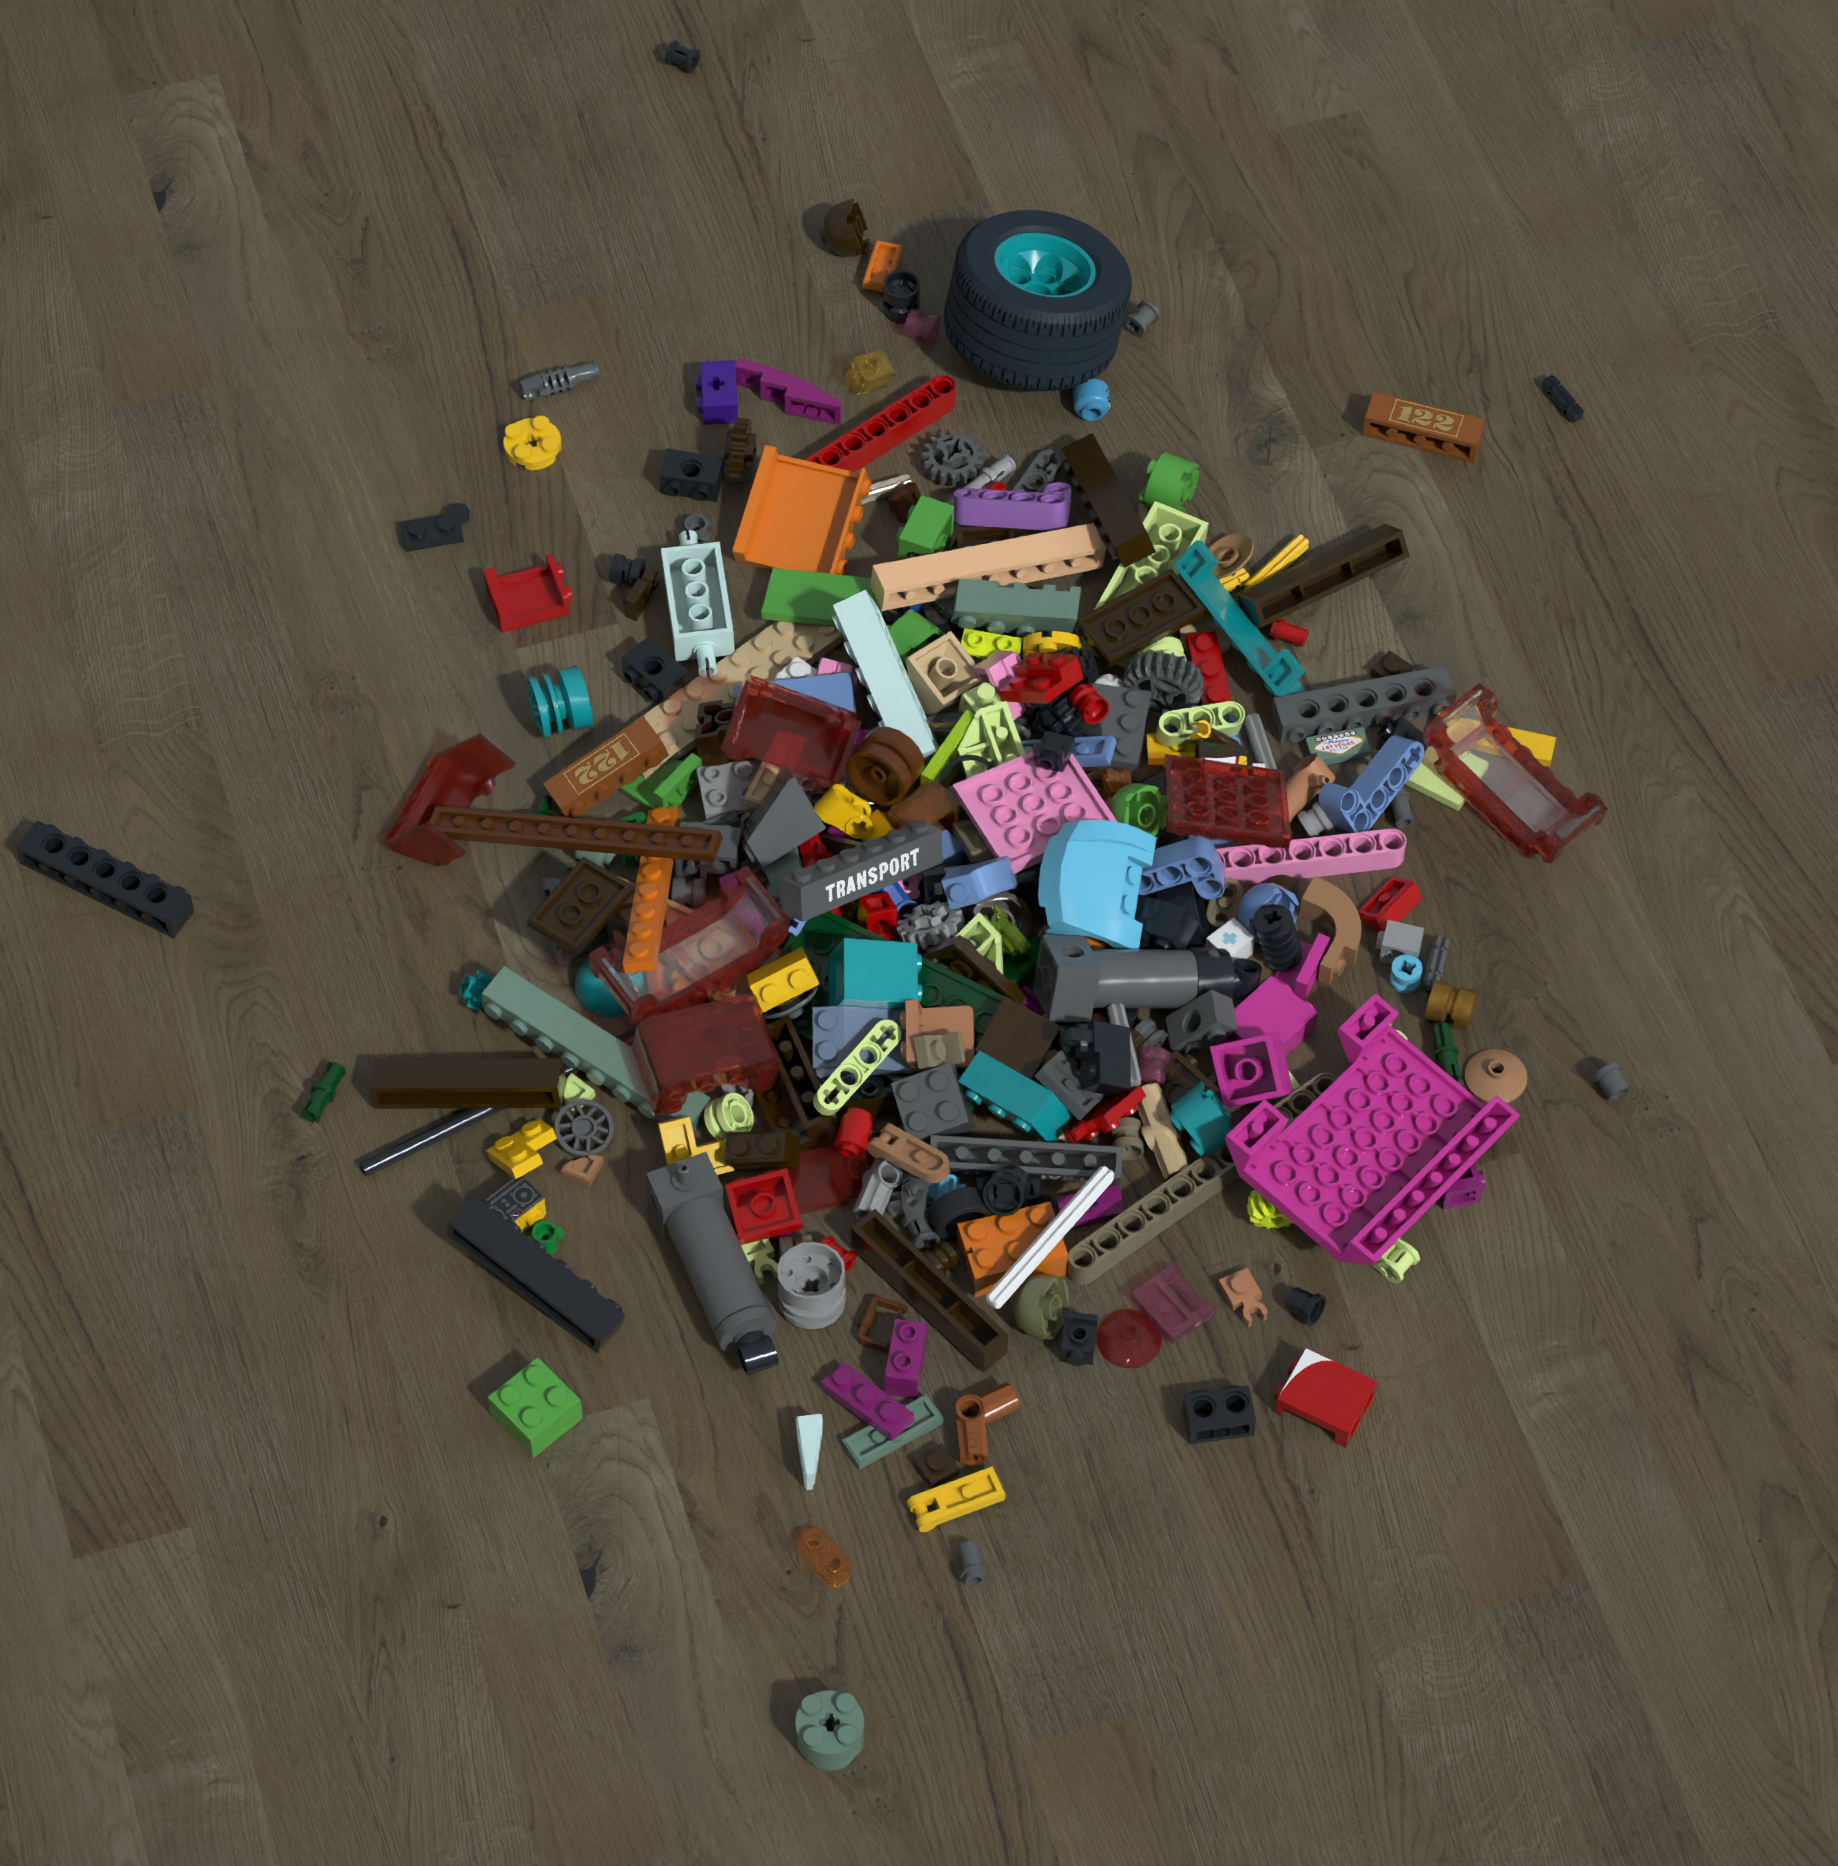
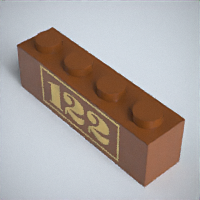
(1423, 427)
(606, 769)

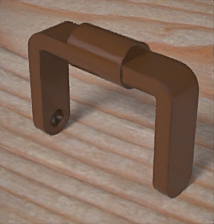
(868, 1317)

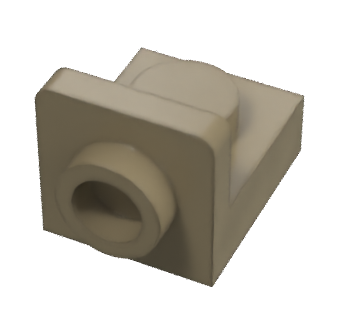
(939, 1050)

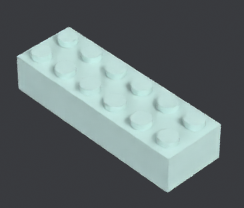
(883, 671)

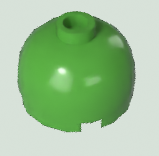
(1140, 807)

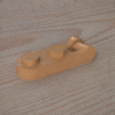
(910, 1154)

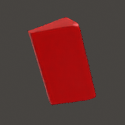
(1390, 902)

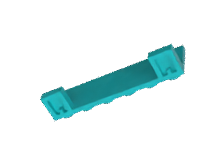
(1277, 670)

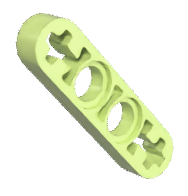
(857, 1067)

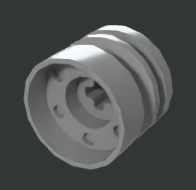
(811, 1285)

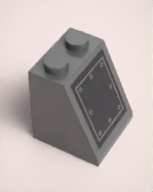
(780, 821)

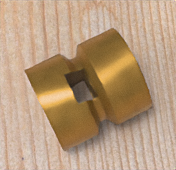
(1451, 1004)

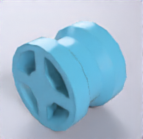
(1400, 979)

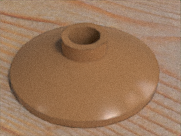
(1231, 553)
(1486, 1084)

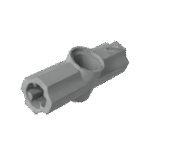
(877, 1187)

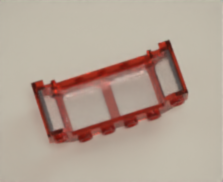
(1506, 780)
(699, 952)

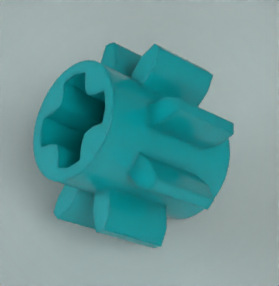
(472, 988)

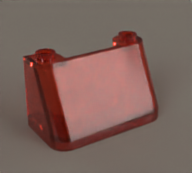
(791, 731)

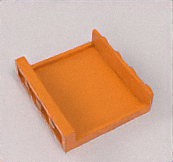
(800, 515)

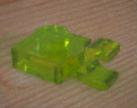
(1012, 938)

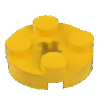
(527, 430)
(1059, 640)

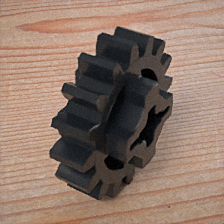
(1054, 718)

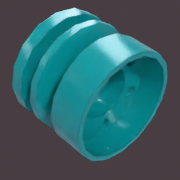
(560, 701)

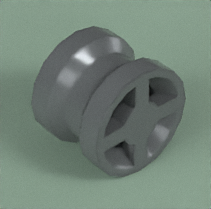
(1151, 1034)

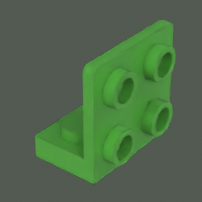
(666, 786)

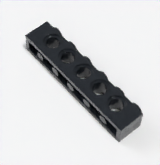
(37, 853)

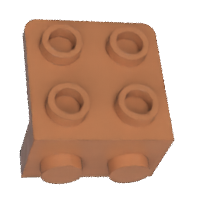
(936, 1021)

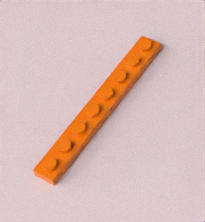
(649, 902)

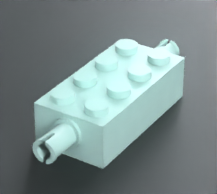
(697, 602)

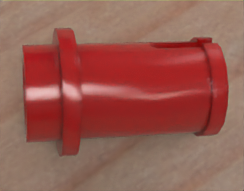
(1289, 632)

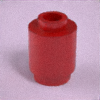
(854, 1132)

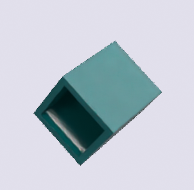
(873, 974)

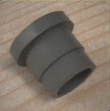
(1611, 1080)

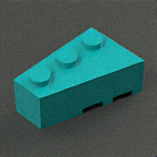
(1015, 1098)

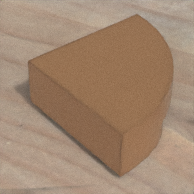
(583, 1169)

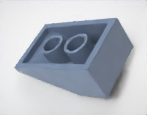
(841, 1029)

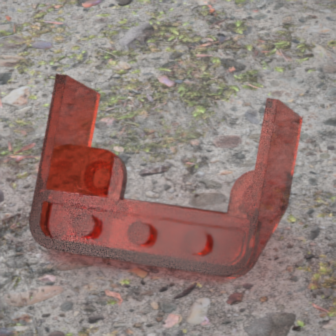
(449, 780)

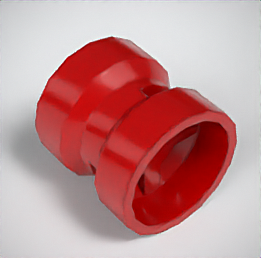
(1089, 704)

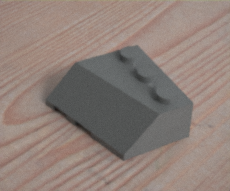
(1125, 721)

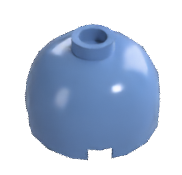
(1260, 896)

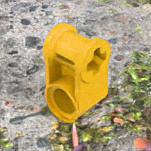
(845, 811)

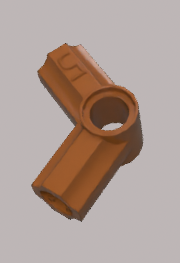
(972, 1431)

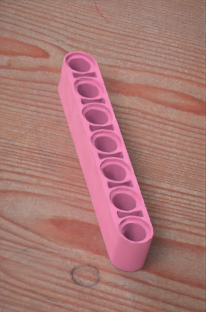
(1316, 856)

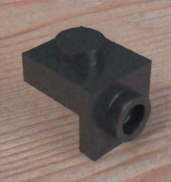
(1399, 727)

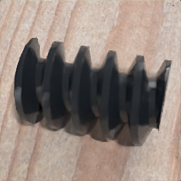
(1277, 937)

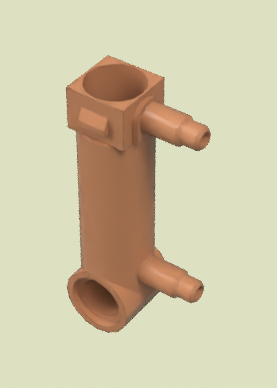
(1306, 782)

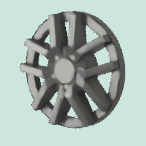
(583, 1128)

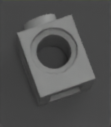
(1399, 940)

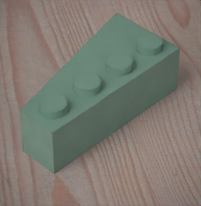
(1014, 608)

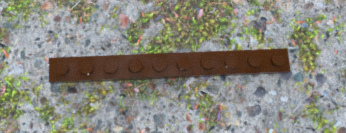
(578, 834)

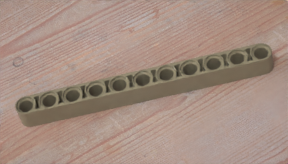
(1172, 1206)

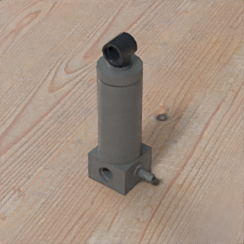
(691, 1212)

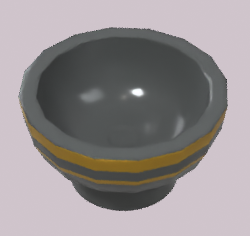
(942, 724)

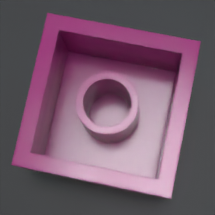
(1251, 1069)

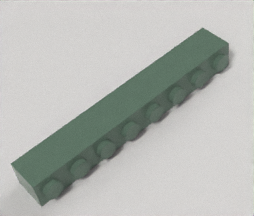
(577, 1042)

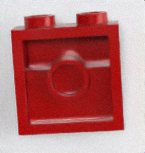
(1042, 678)
(763, 1206)

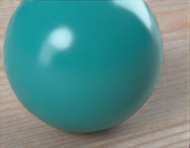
(594, 995)

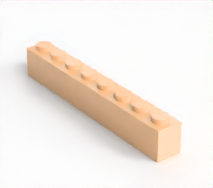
(1005, 561)

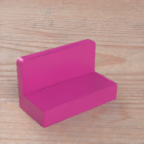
(1304, 974)

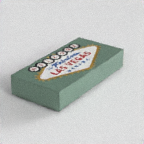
(1339, 745)

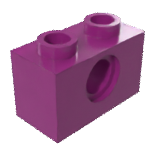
(906, 1358)

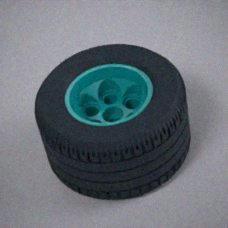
(1037, 300)

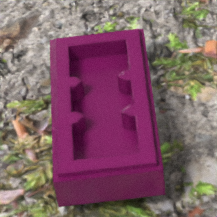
(1104, 1209)

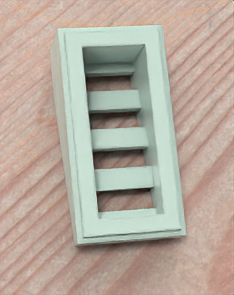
(809, 1436)

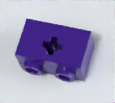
(718, 392)

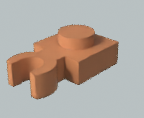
(1243, 1292)

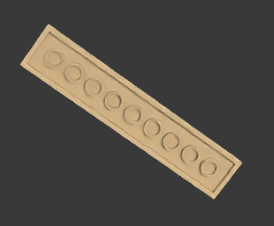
(761, 656)

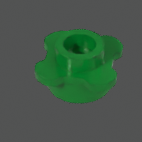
(549, 1229)

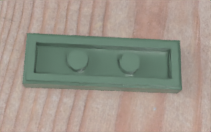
(870, 1445)

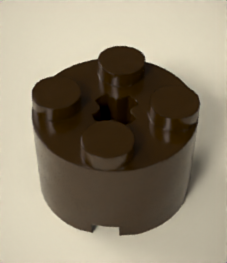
(1014, 907)

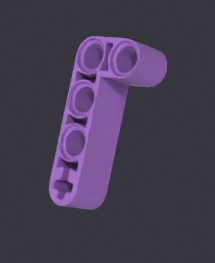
(1014, 508)

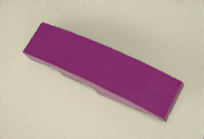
(797, 395)

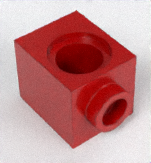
(878, 915)

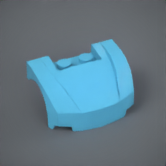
(1094, 880)

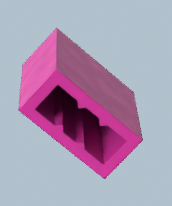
(1274, 1009)

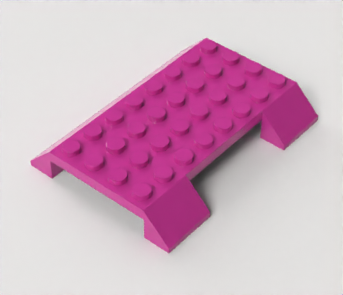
(1370, 1145)

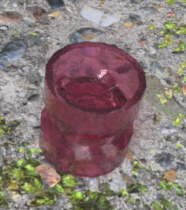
(919, 325)
(1153, 1064)

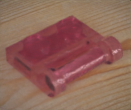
(1166, 1309)

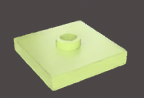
(1432, 784)

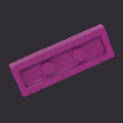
(867, 1401)

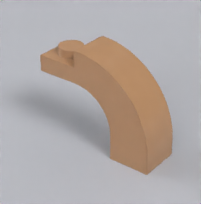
(1338, 915)

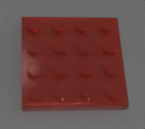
(1226, 801)

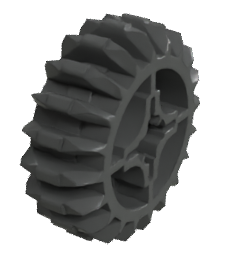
(1170, 678)

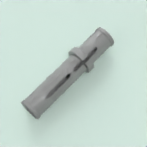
(990, 475)

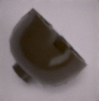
(845, 229)

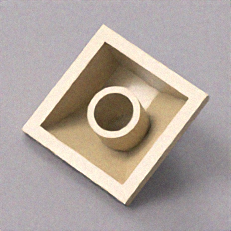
(941, 674)

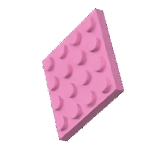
(1025, 805)

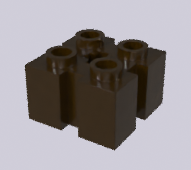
(710, 731)

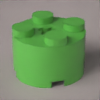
(1170, 481)
(912, 633)

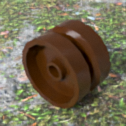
(884, 766)

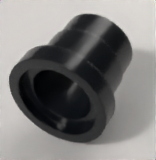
(1306, 1305)

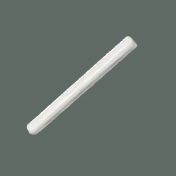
(1049, 1237)

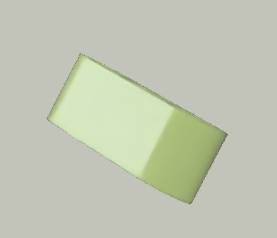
(1211, 713)

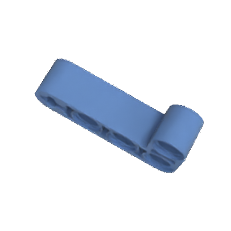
(1362, 804)
(1185, 862)

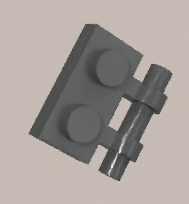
(1063, 1078)

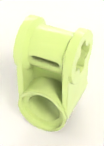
(1398, 1259)

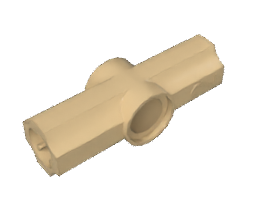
(1161, 1132)

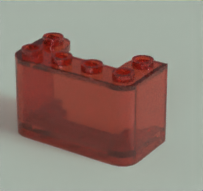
(704, 1050)

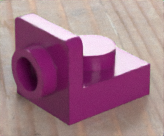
(1465, 1190)

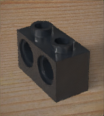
(1221, 1422)

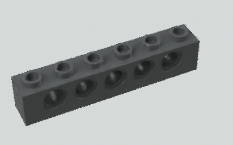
(1341, 706)

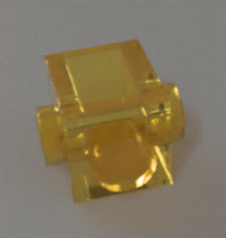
(870, 372)

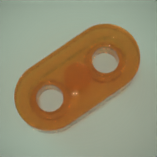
(822, 1556)

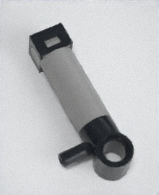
(1026, 880)

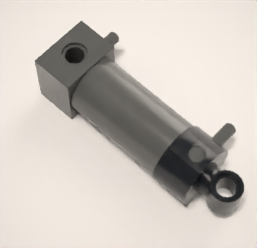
(1076, 979)

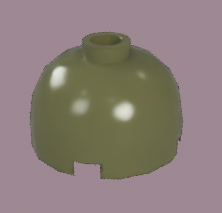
(1039, 1305)

